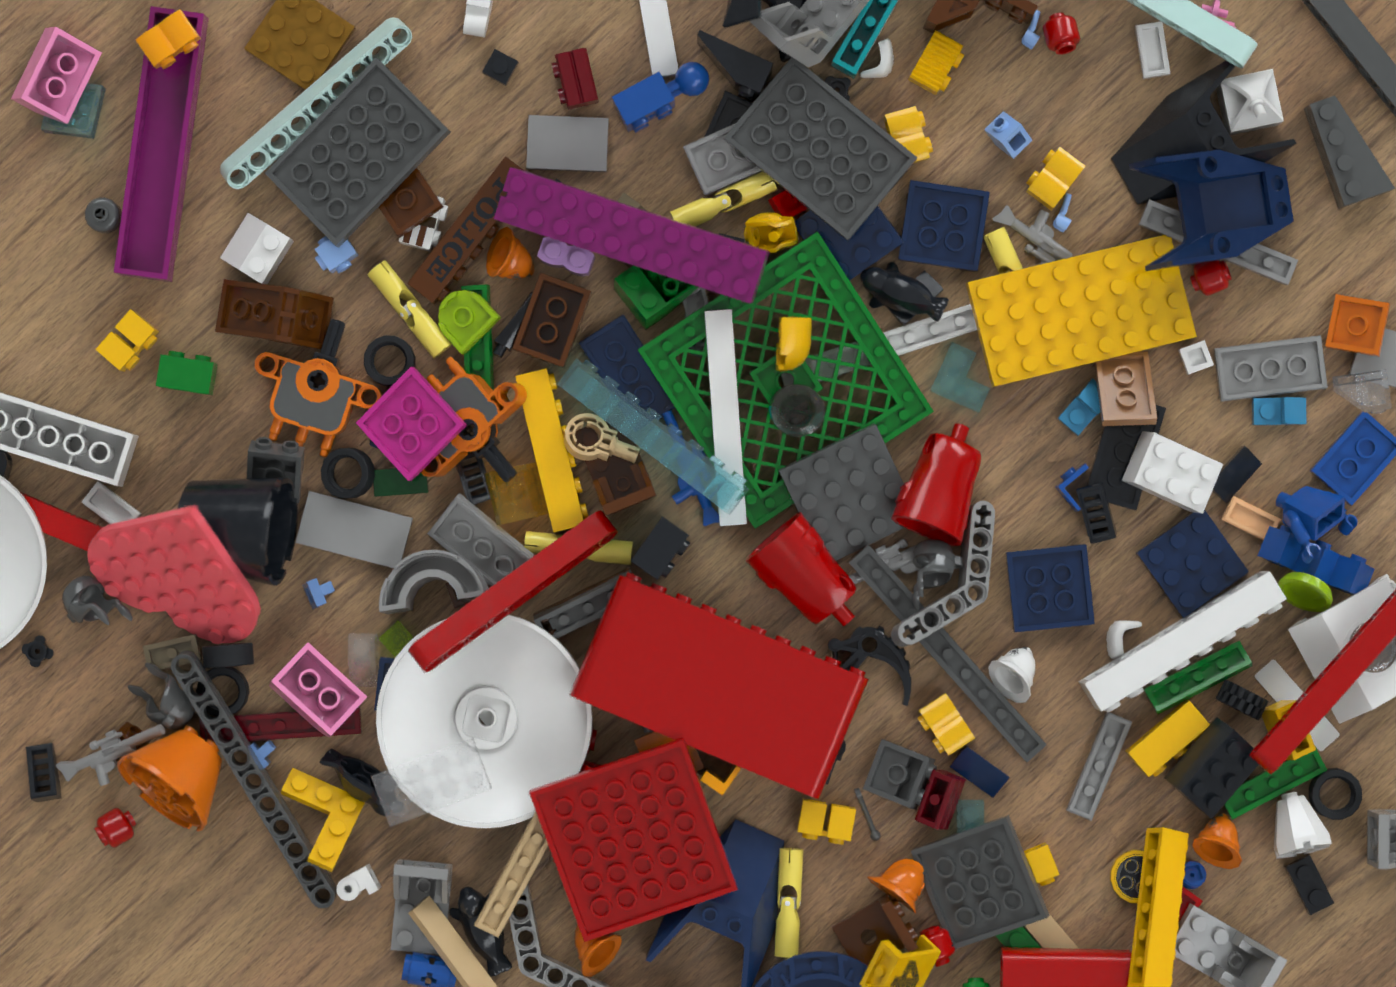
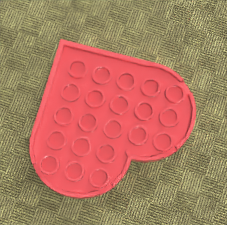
(179, 568)

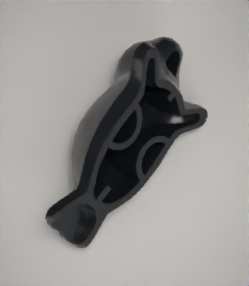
(901, 292)
(355, 777)
(487, 945)

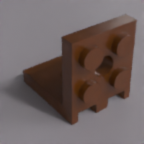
(885, 920)

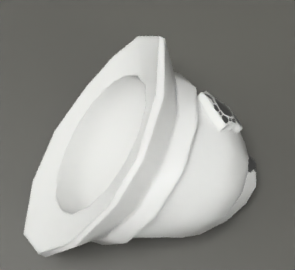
(1014, 674)

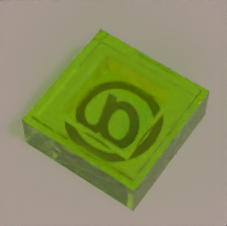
(396, 638)

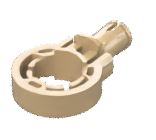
(605, 447)

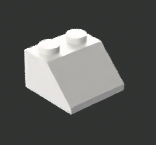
(257, 249)

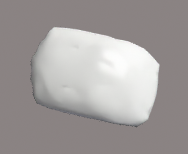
(886, 62)
(1115, 636)

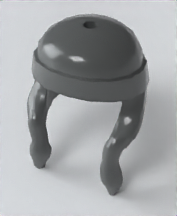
(936, 561)
(85, 601)
(174, 707)

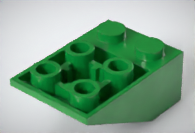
(650, 294)

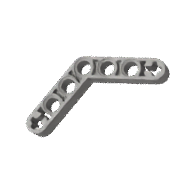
(967, 579)
(534, 949)

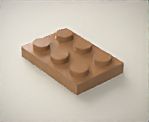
(1126, 390)

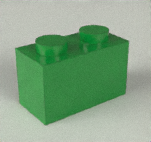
(186, 374)

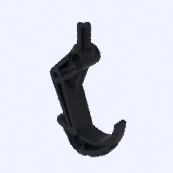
(885, 650)

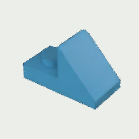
(1081, 409)
(1279, 411)

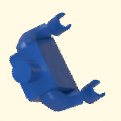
(1312, 514)

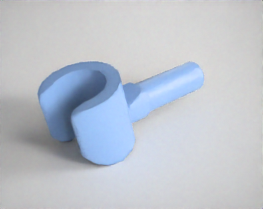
(1030, 38)
(1062, 222)

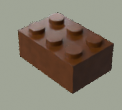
(552, 320)

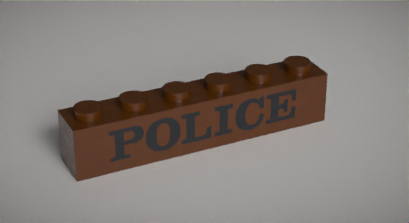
(462, 239)

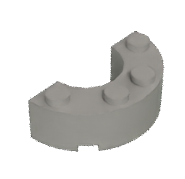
(423, 567)

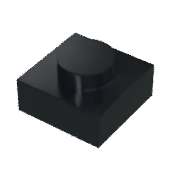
(500, 67)

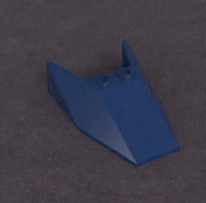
(1222, 202)
(743, 914)

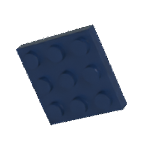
(943, 225)
(866, 246)
(1192, 562)
(1050, 588)

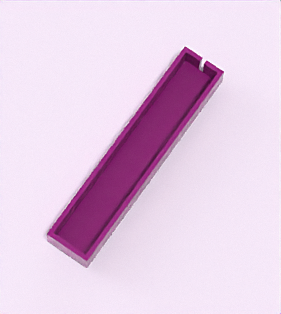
(159, 159)
(632, 235)

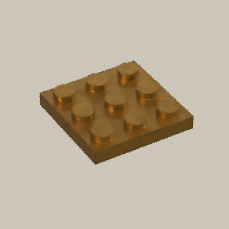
(300, 39)

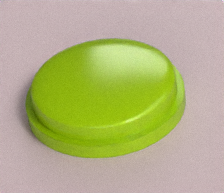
(1306, 591)

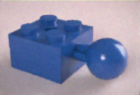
(655, 98)

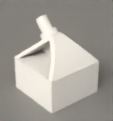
(1249, 102)

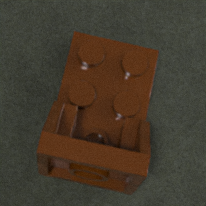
(950, 12)
(274, 313)
(616, 480)

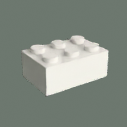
(1172, 472)

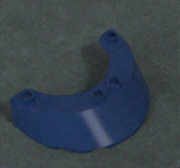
(815, 970)

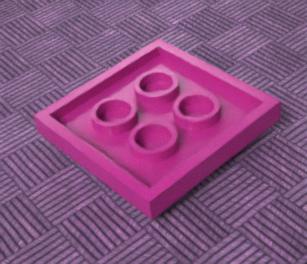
(411, 423)

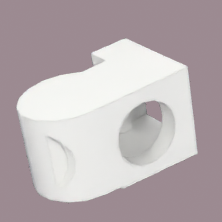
(477, 17)
(354, 883)

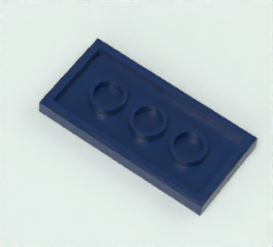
(616, 355)

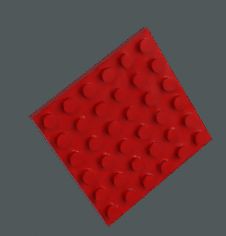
(633, 839)

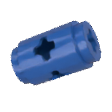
(417, 969)

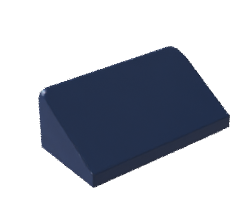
(979, 771)

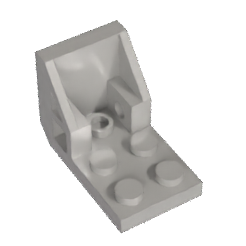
(808, 31)
(1381, 838)
(412, 884)
(1225, 952)

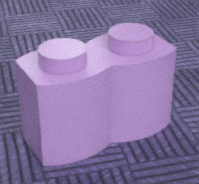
(572, 258)

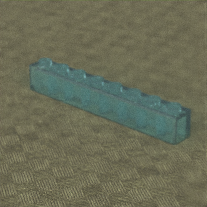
(653, 436)

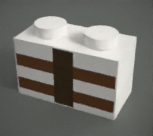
(426, 234)

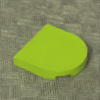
(465, 318)

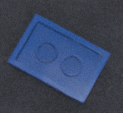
(1356, 458)

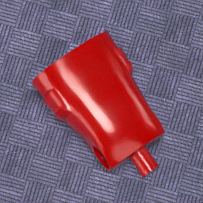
(940, 488)
(803, 571)

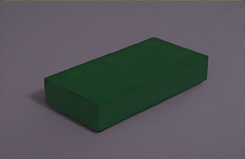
(391, 482)

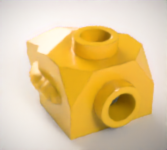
(771, 231)

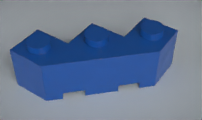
(1336, 570)

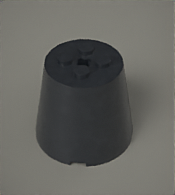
(251, 520)

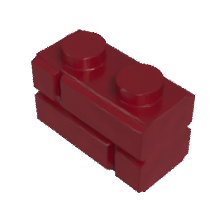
(576, 79)
(940, 799)

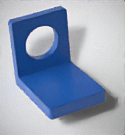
(1068, 477)

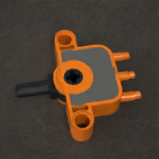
(476, 406)
(313, 408)

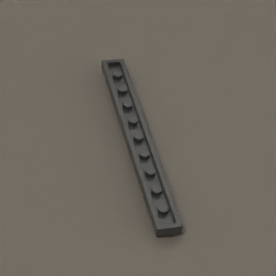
(950, 656)

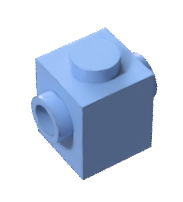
(1008, 134)
(333, 257)

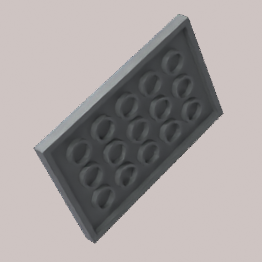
(820, 148)
(357, 152)

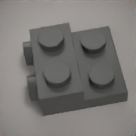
(276, 461)
(899, 774)

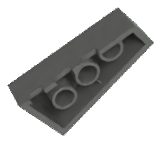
(1346, 157)

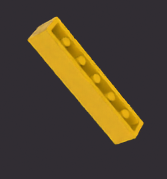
(550, 452)
(1158, 908)

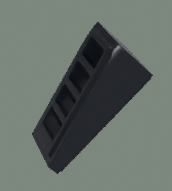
(464, 479)
(1094, 528)
(52, 771)

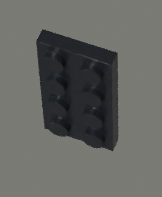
(1113, 457)

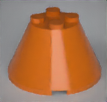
(176, 776)

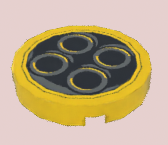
(1126, 875)

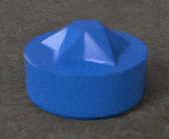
(1194, 875)

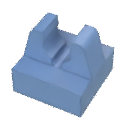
(316, 592)
(262, 752)

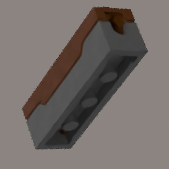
(578, 608)

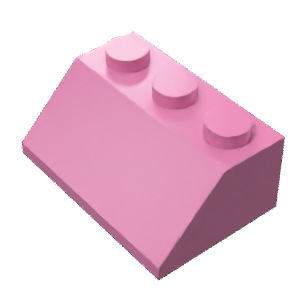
(56, 75)

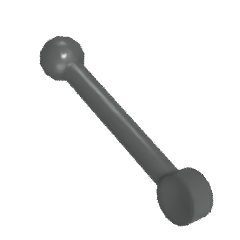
(874, 835)

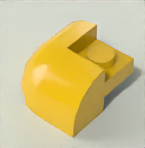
(793, 342)

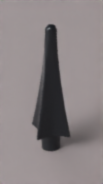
(507, 337)

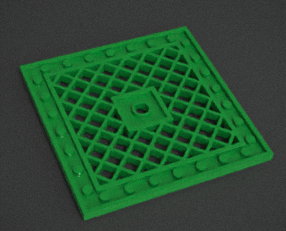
(807, 255)

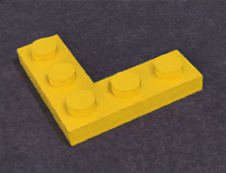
(330, 800)

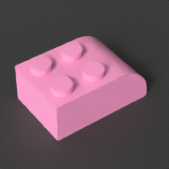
(317, 690)

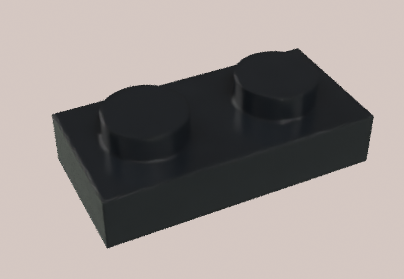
(1309, 884)

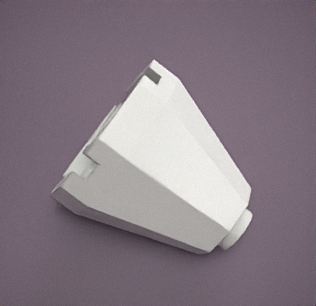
(1298, 828)

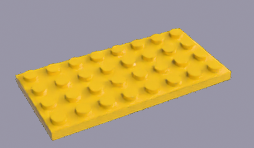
(1079, 311)

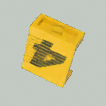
(896, 969)

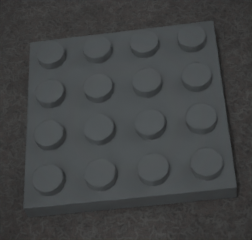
(847, 491)
(980, 882)

